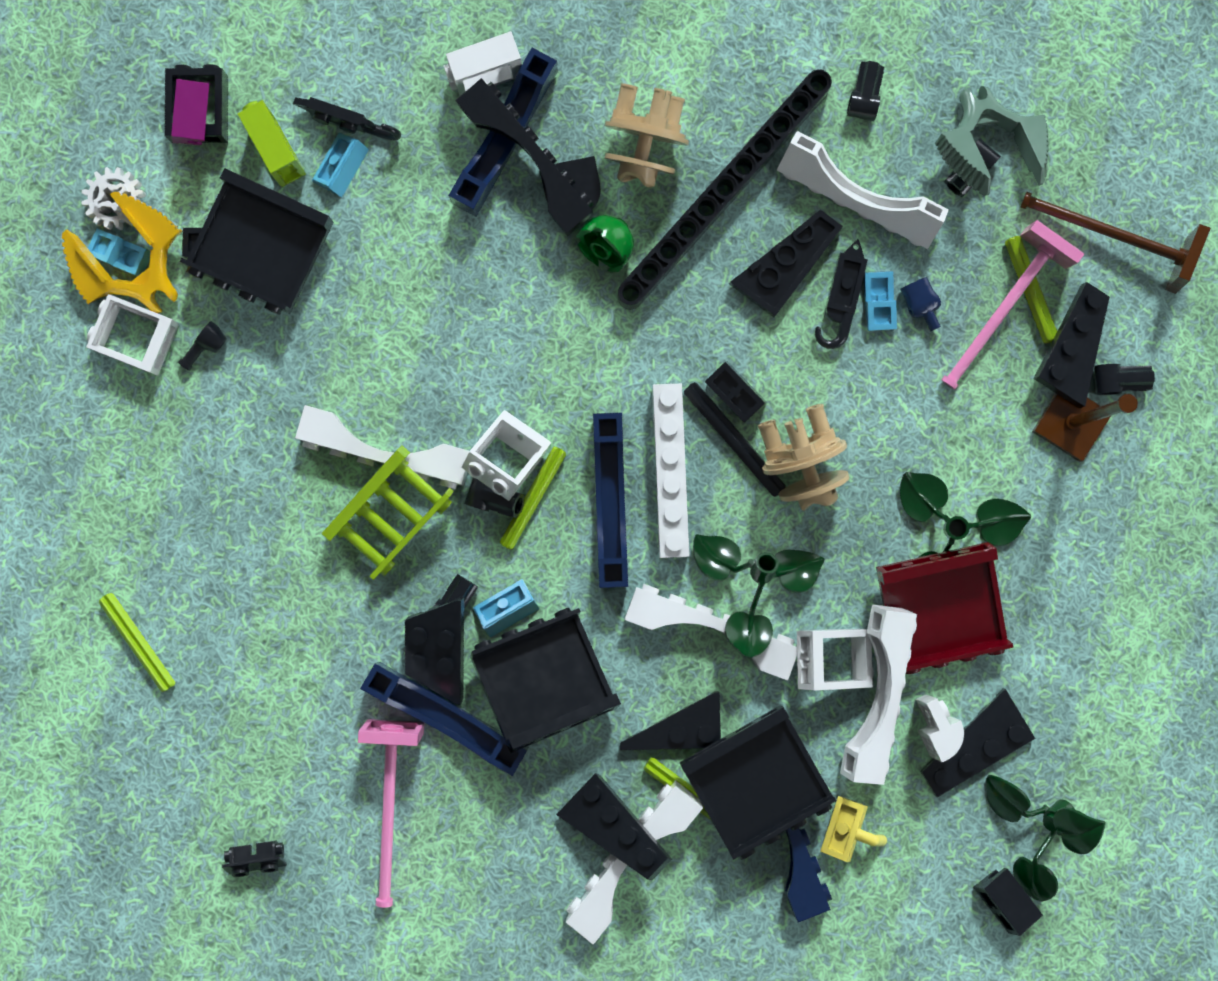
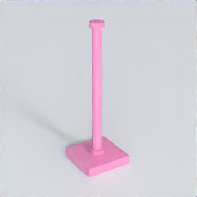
(1049, 247)
(389, 734)

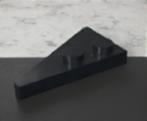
(689, 728)

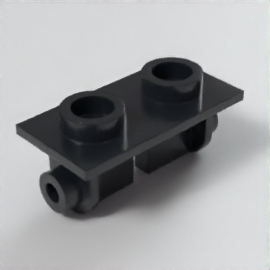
(242, 861)

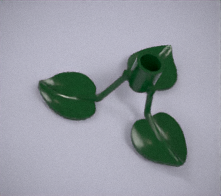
(925, 494)
(796, 571)
(1076, 829)

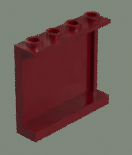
(954, 604)

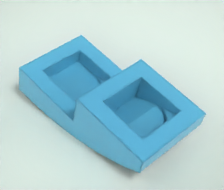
(119, 252)
(880, 301)

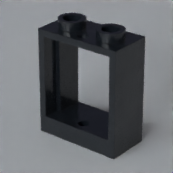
(213, 132)

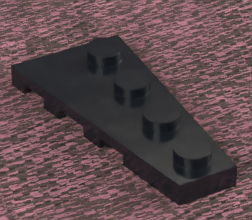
(781, 270)
(1073, 352)
(987, 739)
(612, 825)

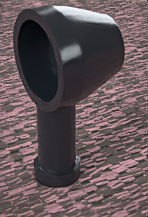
(210, 339)

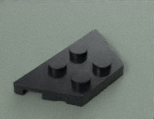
(437, 649)

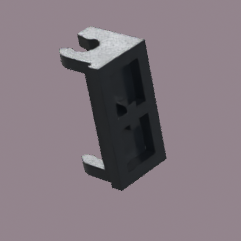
(735, 391)
(1008, 901)

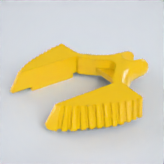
(95, 281)

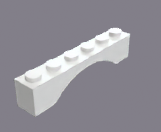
(912, 218)
(326, 430)
(670, 470)
(656, 611)
(869, 750)
(670, 815)

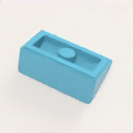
(340, 164)
(505, 608)

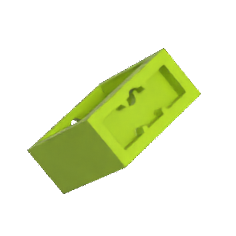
(271, 142)

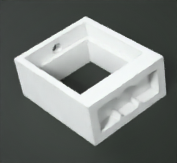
(492, 60)
(158, 346)
(507, 429)
(811, 663)

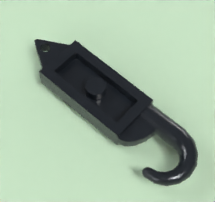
(347, 119)
(844, 294)

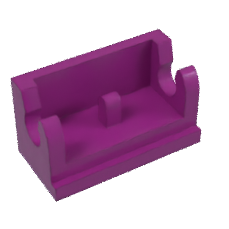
(190, 112)

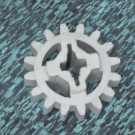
(103, 203)

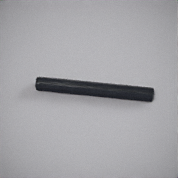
(733, 437)

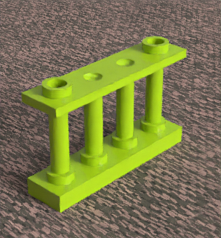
(361, 507)

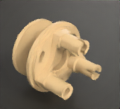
(659, 125)
(804, 455)

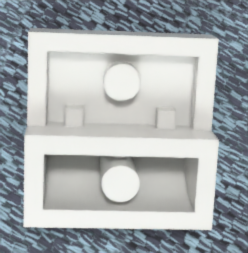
(944, 733)

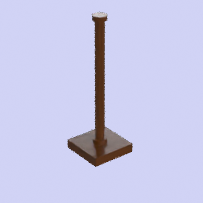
(1183, 258)
(1077, 428)

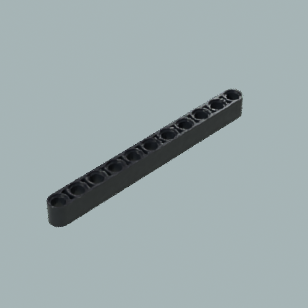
(729, 176)

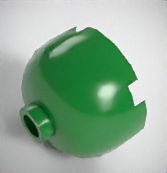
(606, 240)

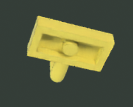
(846, 830)

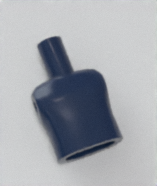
(922, 302)

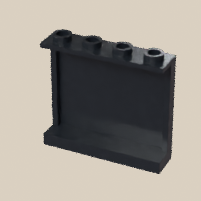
(258, 243)
(542, 679)
(758, 783)

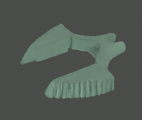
(963, 154)

